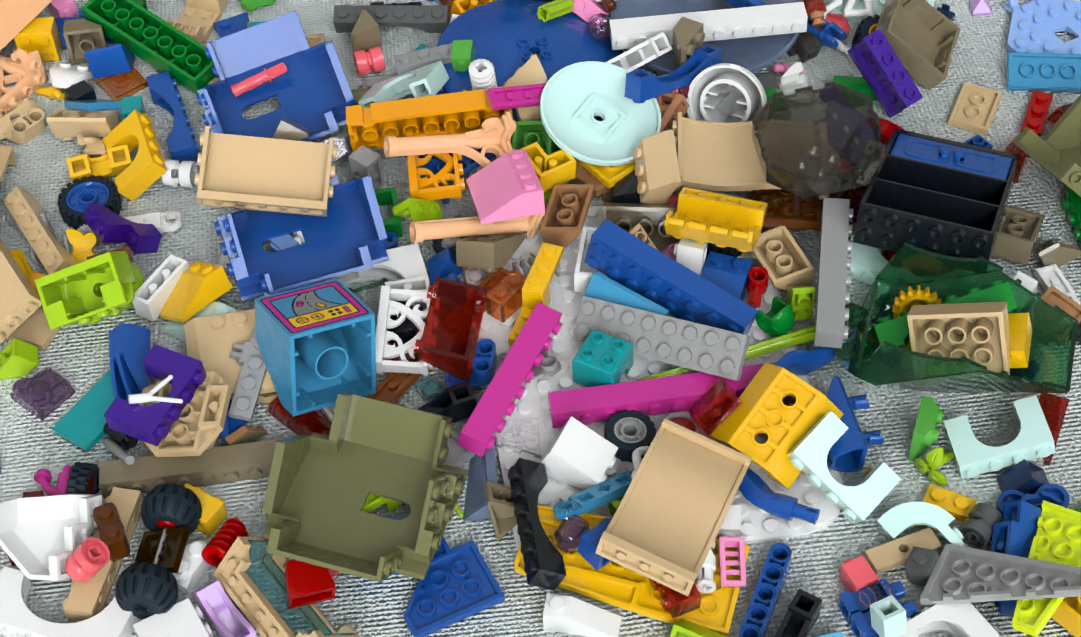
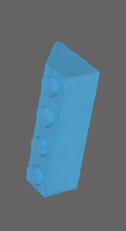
(608, 290)

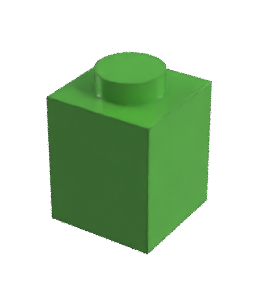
(462, 54)

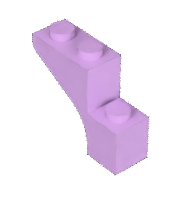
(222, 612)

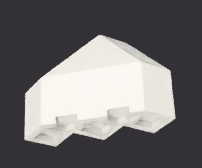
(45, 531)

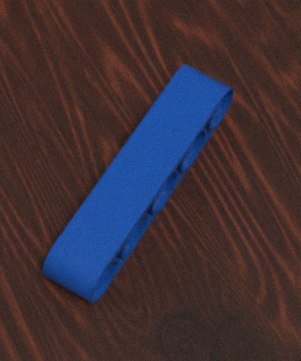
(767, 589)

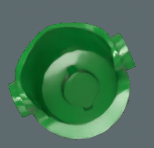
(778, 320)

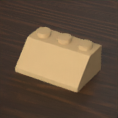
(72, 123)
(657, 167)
(783, 259)

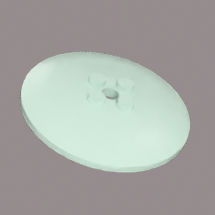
(592, 90)

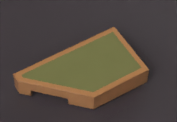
(245, 434)

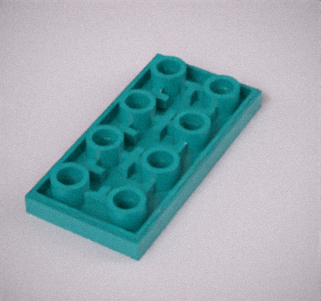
(86, 420)

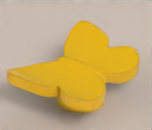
(82, 244)

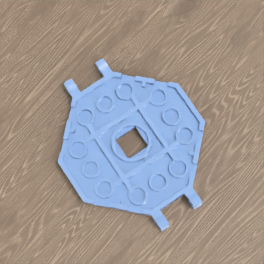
(1036, 23)

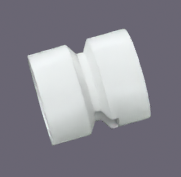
(180, 173)

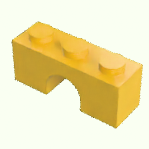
(108, 165)

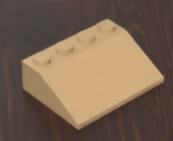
(964, 330)

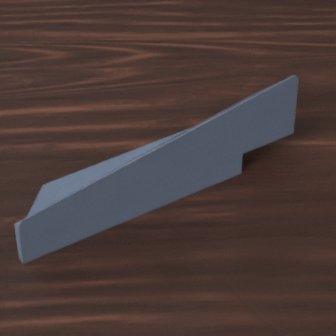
(481, 470)

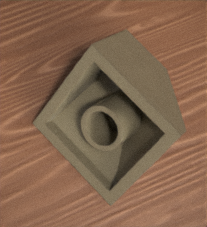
(80, 37)

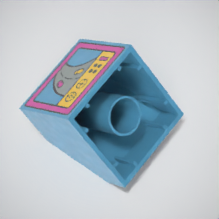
(316, 344)

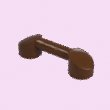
(608, 5)

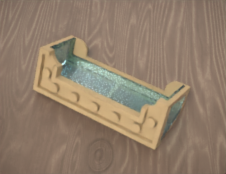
(259, 589)

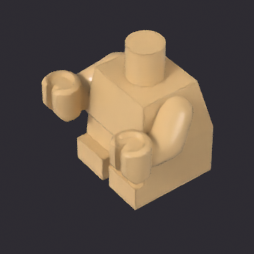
(93, 146)

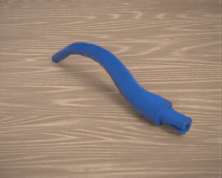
(806, 361)
(777, 504)

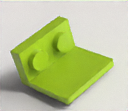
(418, 210)

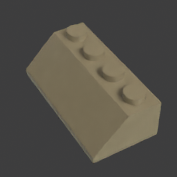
(650, 217)

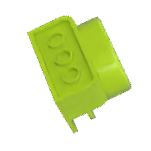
(90, 290)

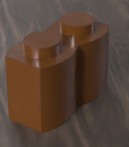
(111, 530)

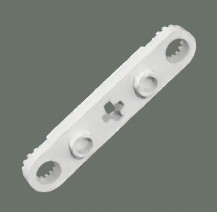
(158, 219)

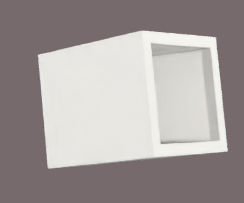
(578, 456)

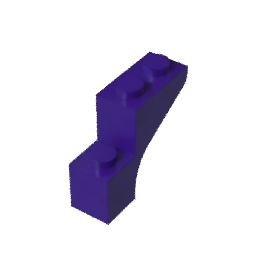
(114, 229)

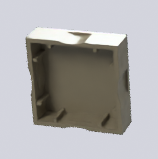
(920, 38)

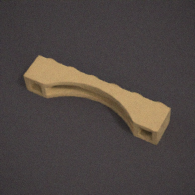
(26, 213)

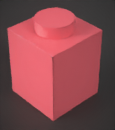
(857, 574)

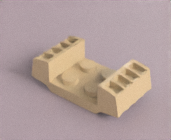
(198, 18)

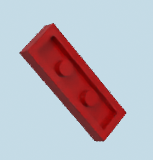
(1037, 112)

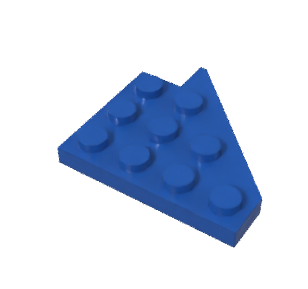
(452, 590)

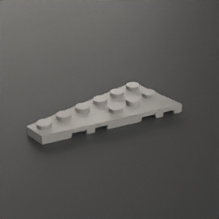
(987, 576)

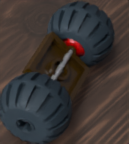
(148, 584)

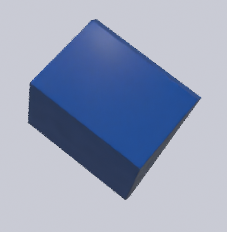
(109, 60)

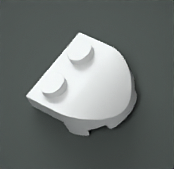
(66, 75)

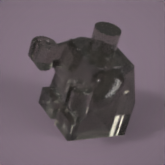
(806, 46)

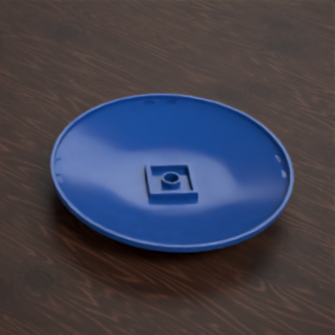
(511, 32)

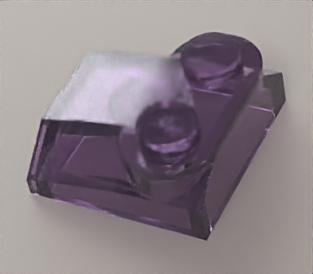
(42, 392)

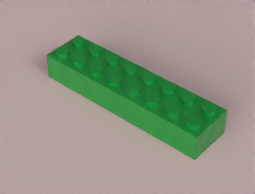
(153, 41)

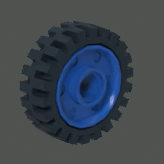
(76, 197)

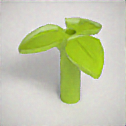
(935, 459)

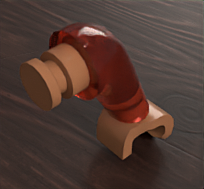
(816, 11)

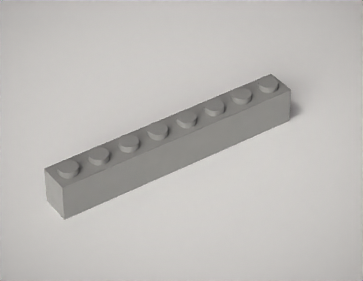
(833, 273)

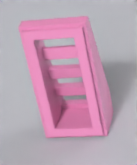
(740, 553)

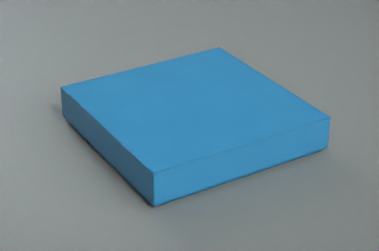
(93, 105)

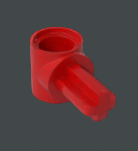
(755, 287)

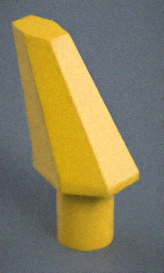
(51, 92)

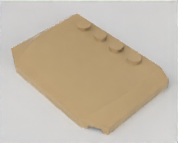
(212, 340)

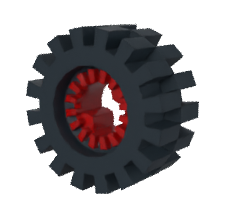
(83, 479)

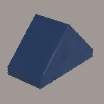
(1023, 477)

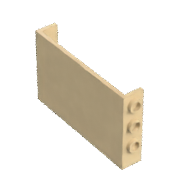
(265, 173)

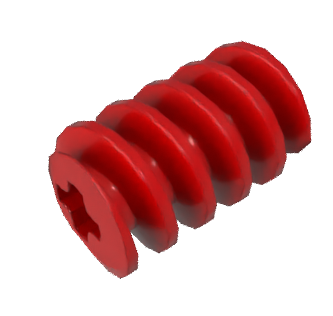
(222, 541)

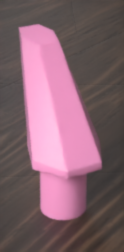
(781, 68)

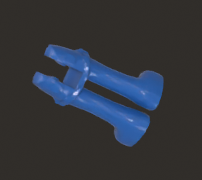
(828, 33)

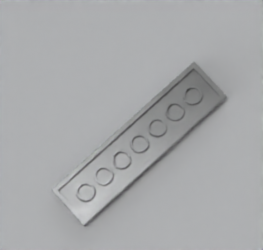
(665, 337)

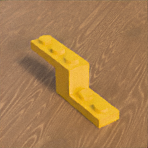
(537, 285)

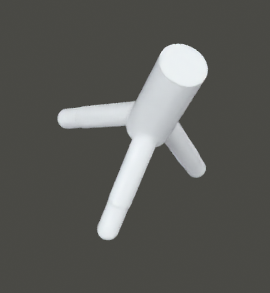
(148, 397)

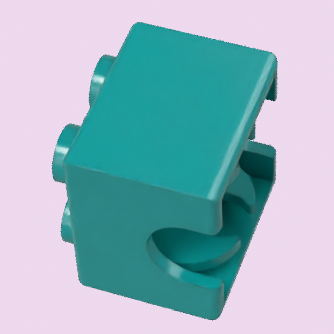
(602, 360)

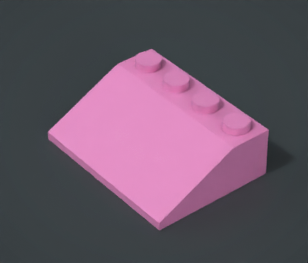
(506, 189)

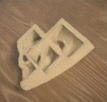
(528, 74)

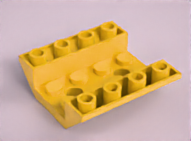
(765, 413)

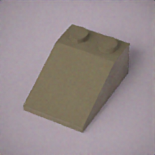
(487, 251)

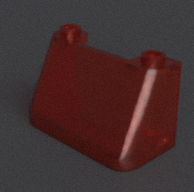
(452, 326)

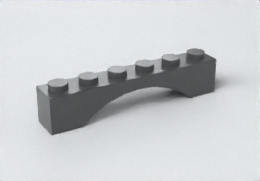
(422, 17)

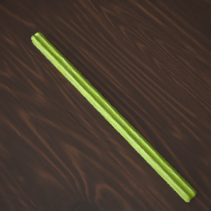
(753, 350)

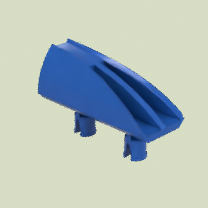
(127, 350)
(851, 448)

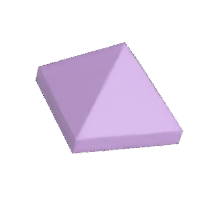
(980, 7)

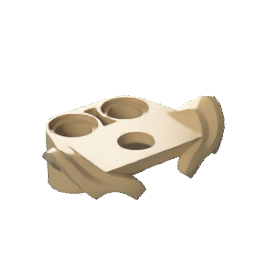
(25, 127)

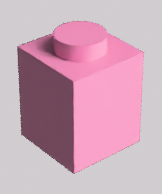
(62, 8)

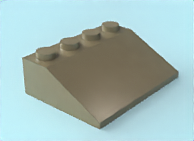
(1017, 235)

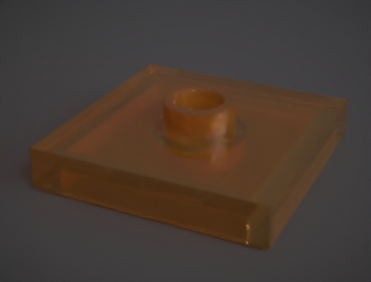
(122, 84)

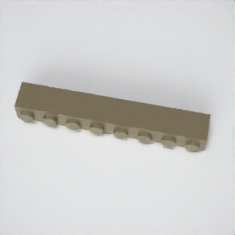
(212, 467)

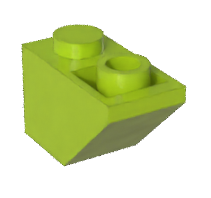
(801, 300)

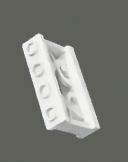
(384, 322)

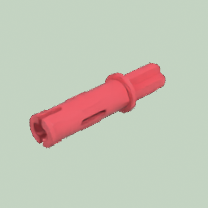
(258, 79)

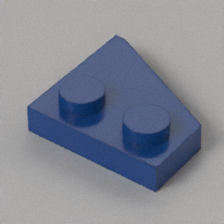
(231, 25)

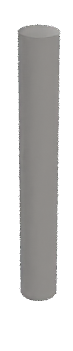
(119, 451)

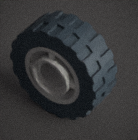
(629, 431)

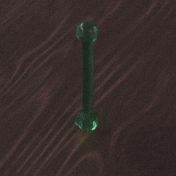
(382, 282)

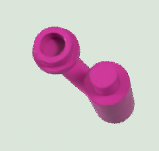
(44, 478)

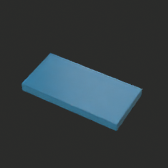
(1044, 72)

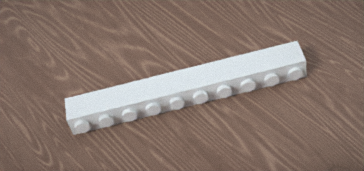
(718, 24)

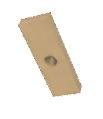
(897, 551)

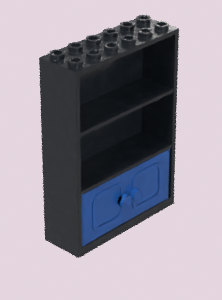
(936, 197)

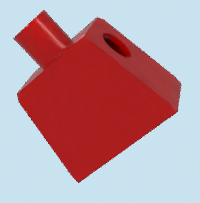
(307, 584)

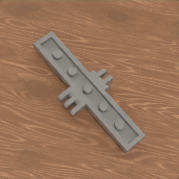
(250, 378)

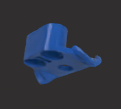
(482, 368)

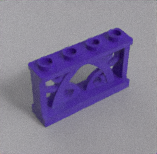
(884, 73)

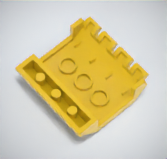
(716, 219)

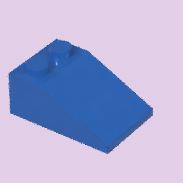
(727, 273)

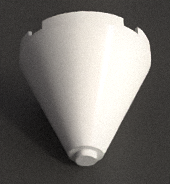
(725, 95)

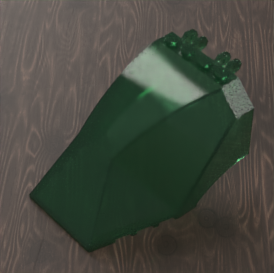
(891, 365)

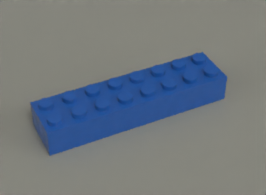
(665, 280)

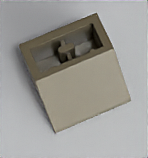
(686, 37)

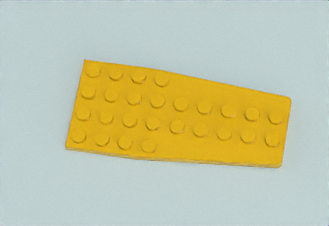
(633, 591)

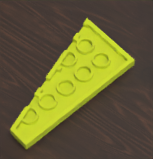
(1056, 542)

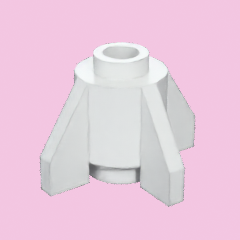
(793, 79)

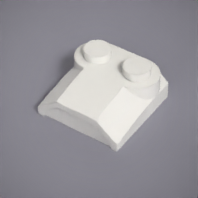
(191, 566)

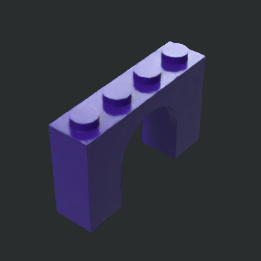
(154, 421)

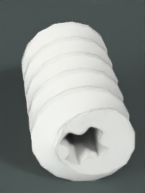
(482, 75)

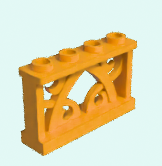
(421, 187)

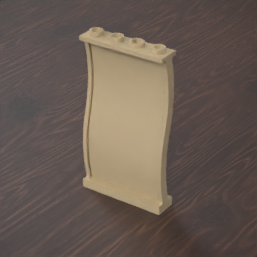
(718, 156)
(674, 507)

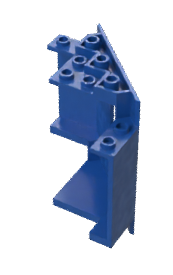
(309, 93)
(334, 245)

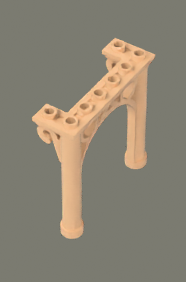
(24, 69)
(492, 138)

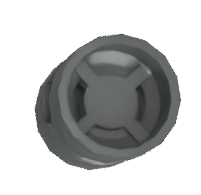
(979, 525)

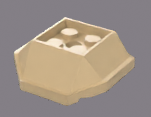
(199, 420)

